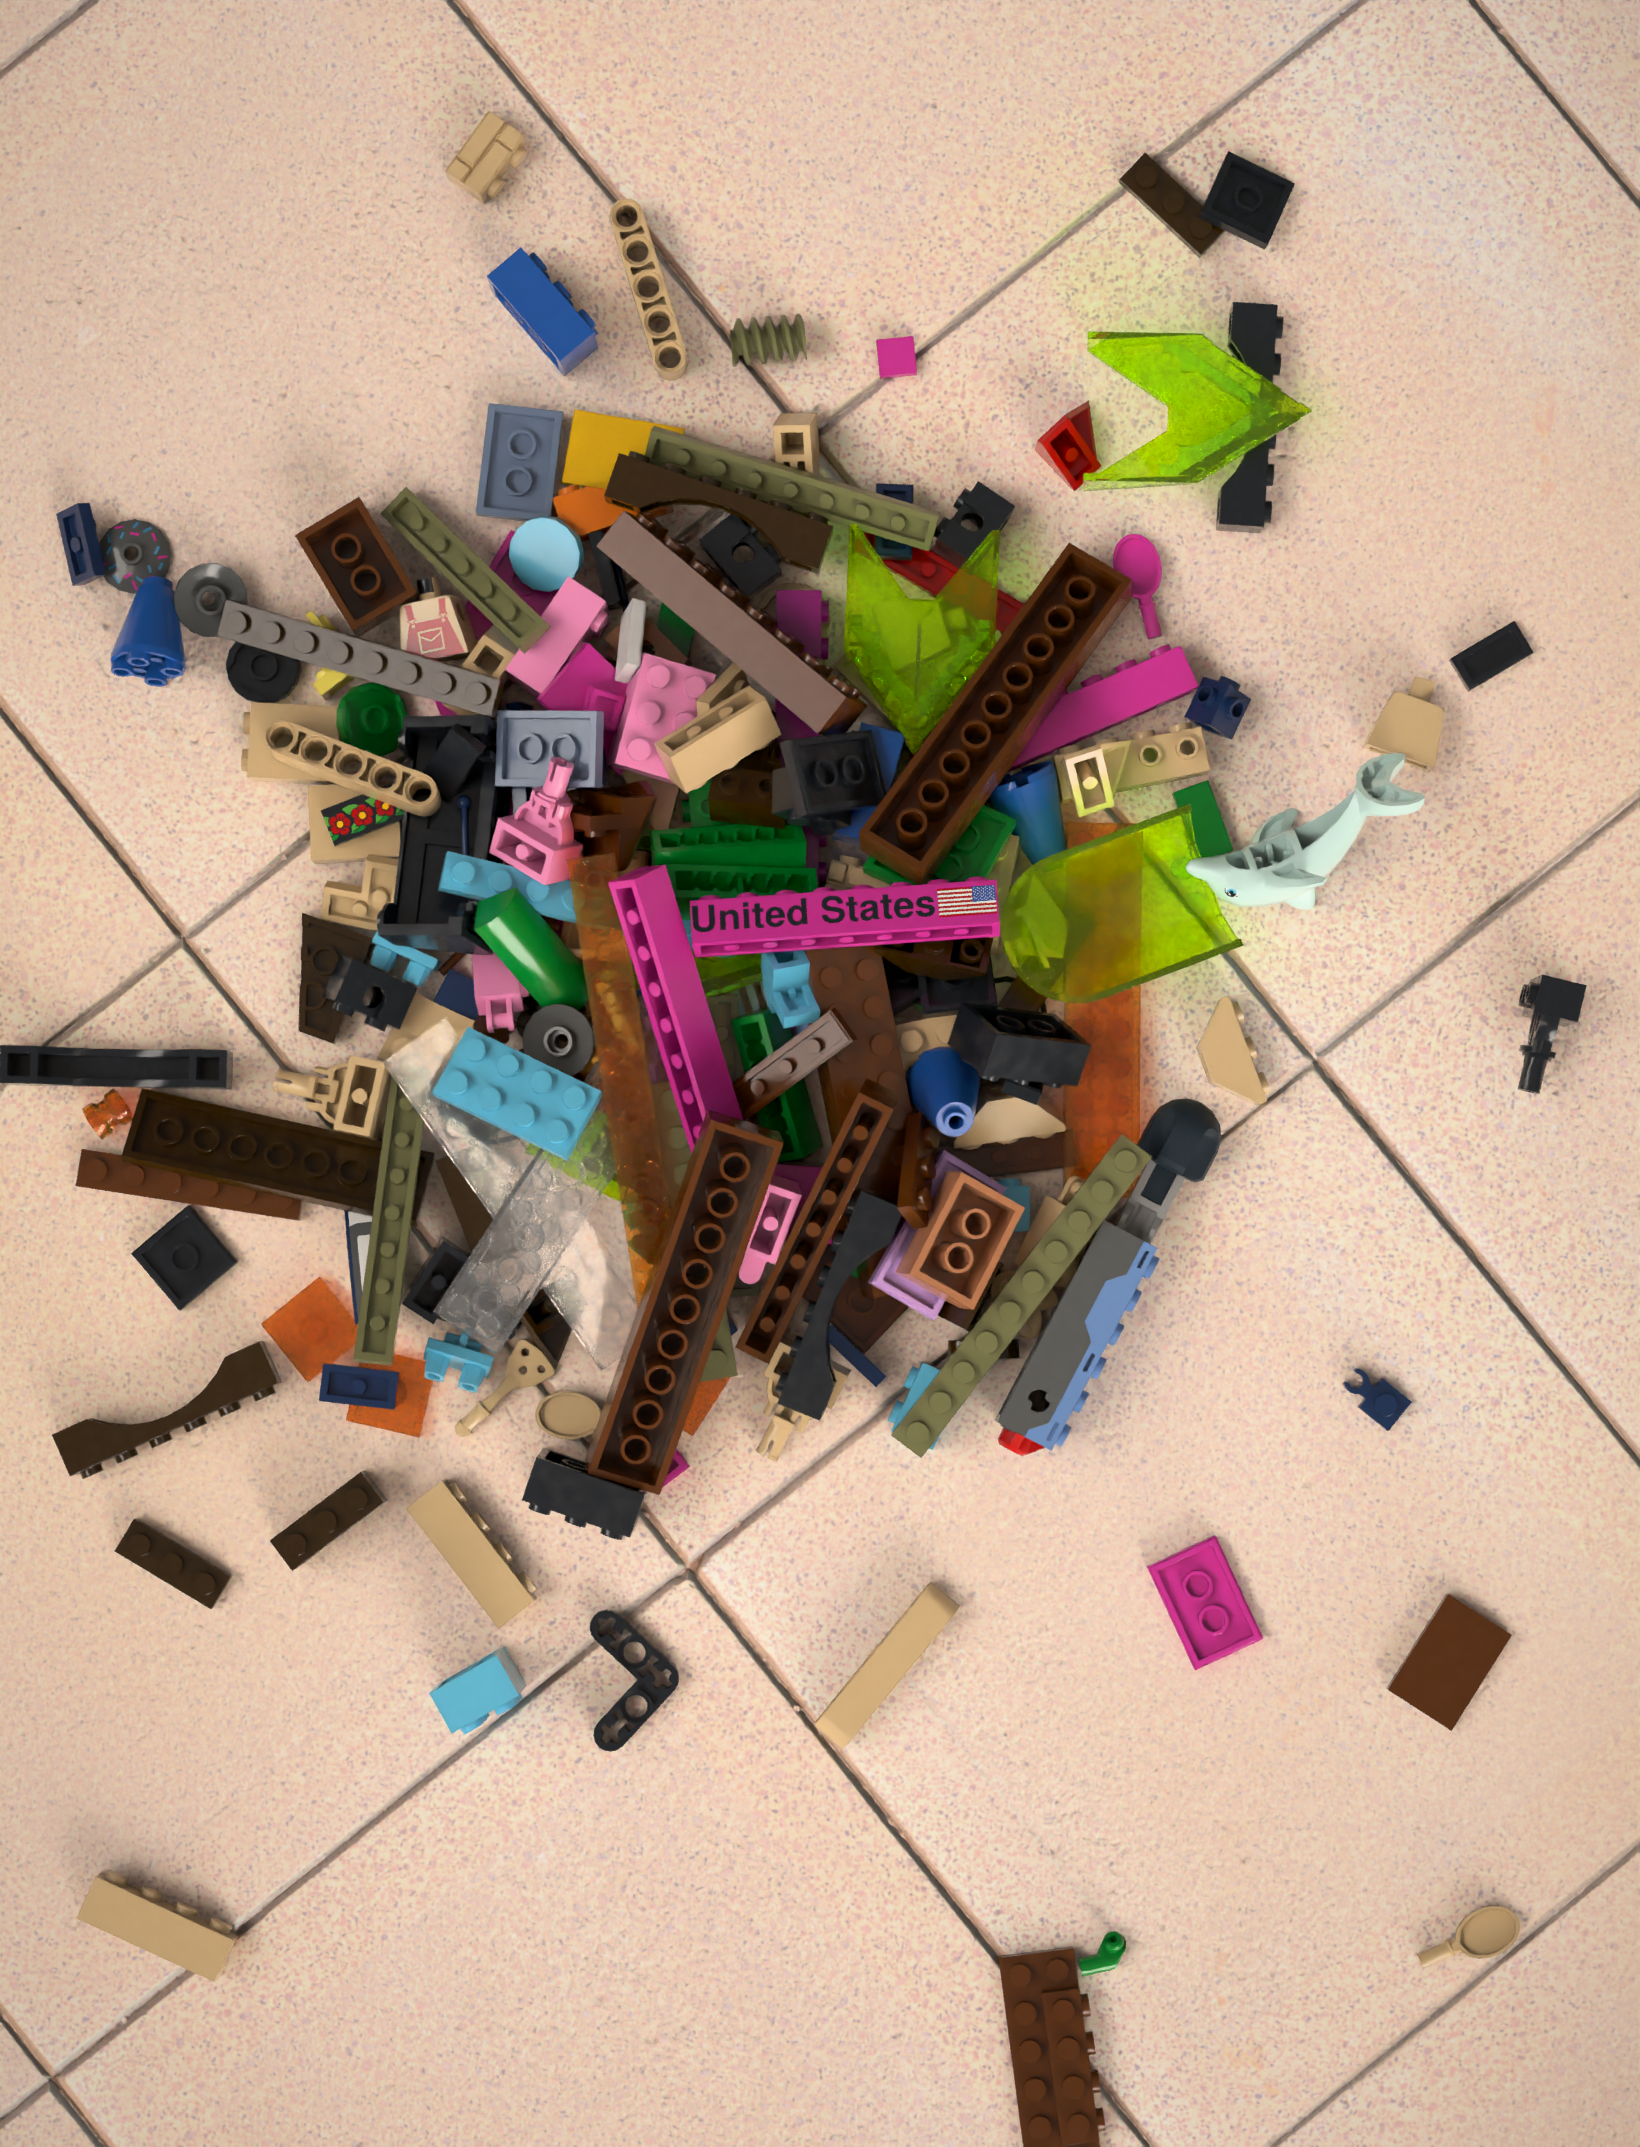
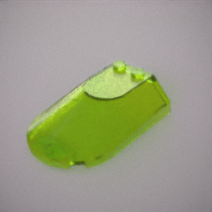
(1114, 913)

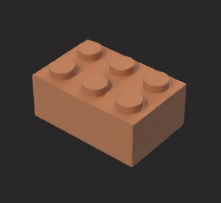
(961, 1240)

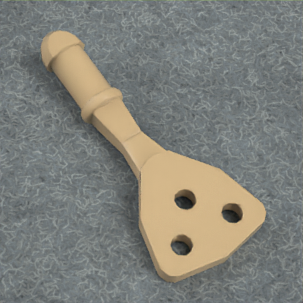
(513, 1380)

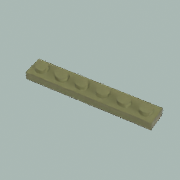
(465, 570)

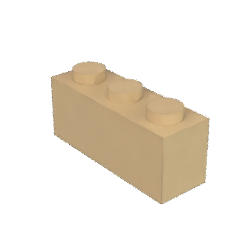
(717, 739)

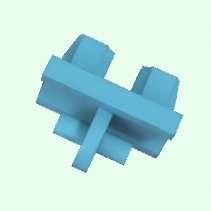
(418, 968)
(460, 1354)

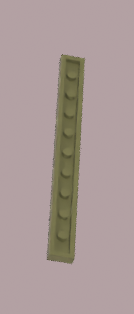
(1021, 1295)

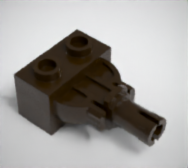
(745, 790)

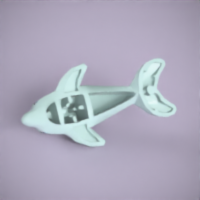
(1290, 863)

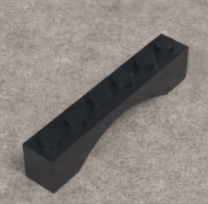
(1243, 496)
(116, 1067)
(812, 1377)

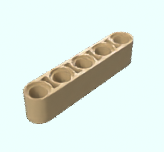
(644, 272)
(340, 755)
(886, 1665)

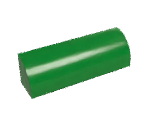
(730, 846)
(725, 881)
(531, 949)
(791, 1113)

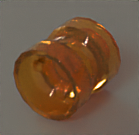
(108, 1113)

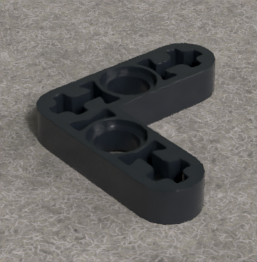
(643, 1686)

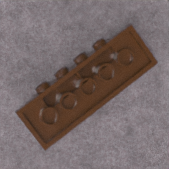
(1051, 2049)

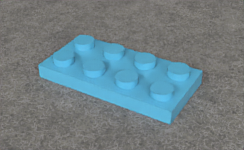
(517, 1093)

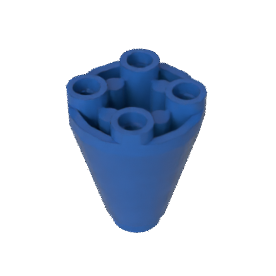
(150, 636)

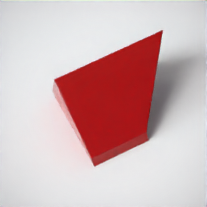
(1070, 446)

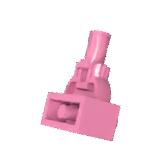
(541, 831)

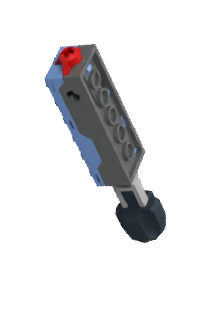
(1068, 1351)

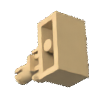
(351, 1096)
(785, 1418)

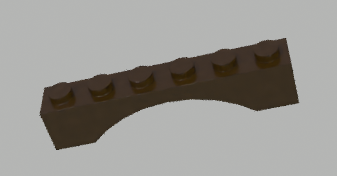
(646, 487)
(238, 1377)

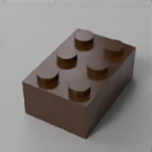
(357, 567)

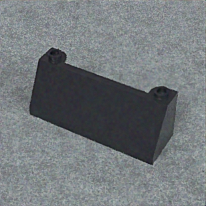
(419, 911)

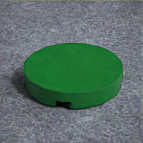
(371, 718)

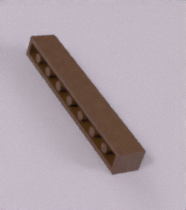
(818, 1220)

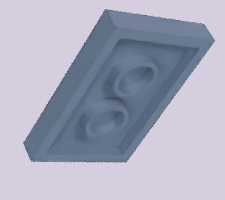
(519, 462)
(533, 737)

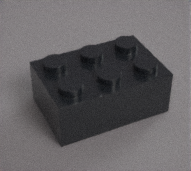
(1019, 1045)
(563, 1486)

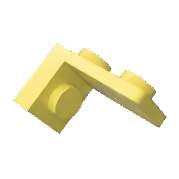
(328, 680)

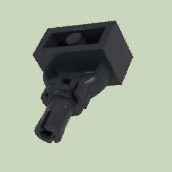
(1548, 1004)
(435, 1279)

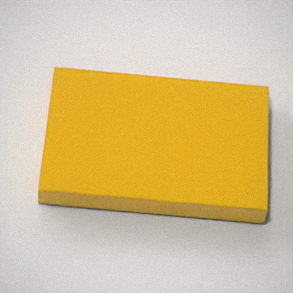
(596, 443)

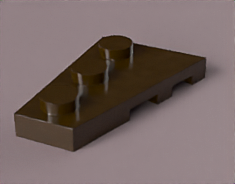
(319, 955)

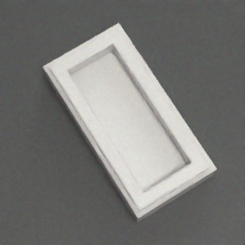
(630, 640)

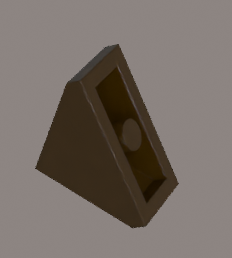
(546, 1327)

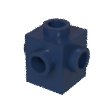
(1218, 706)

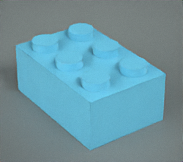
(477, 1690)

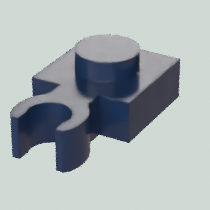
(1380, 1402)

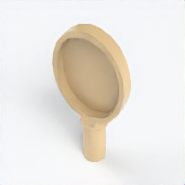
(568, 1415)
(1478, 1935)

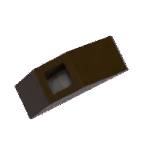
(941, 958)

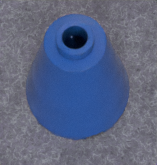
(1035, 804)
(944, 1090)

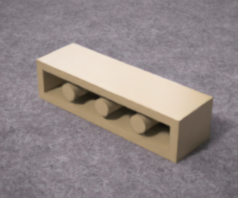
(472, 1553)
(157, 1925)

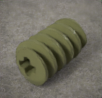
(768, 339)

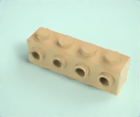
(1151, 759)

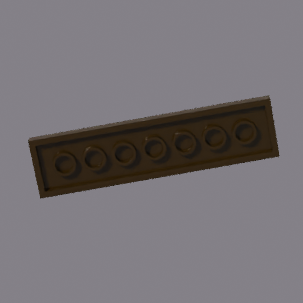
(260, 1153)

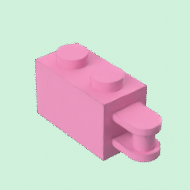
(497, 992)
(770, 1228)

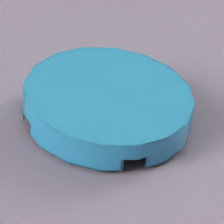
(546, 553)

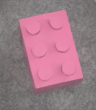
(574, 620)
(656, 704)

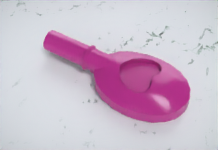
(1140, 562)

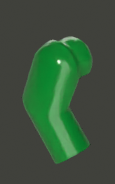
(1107, 1957)

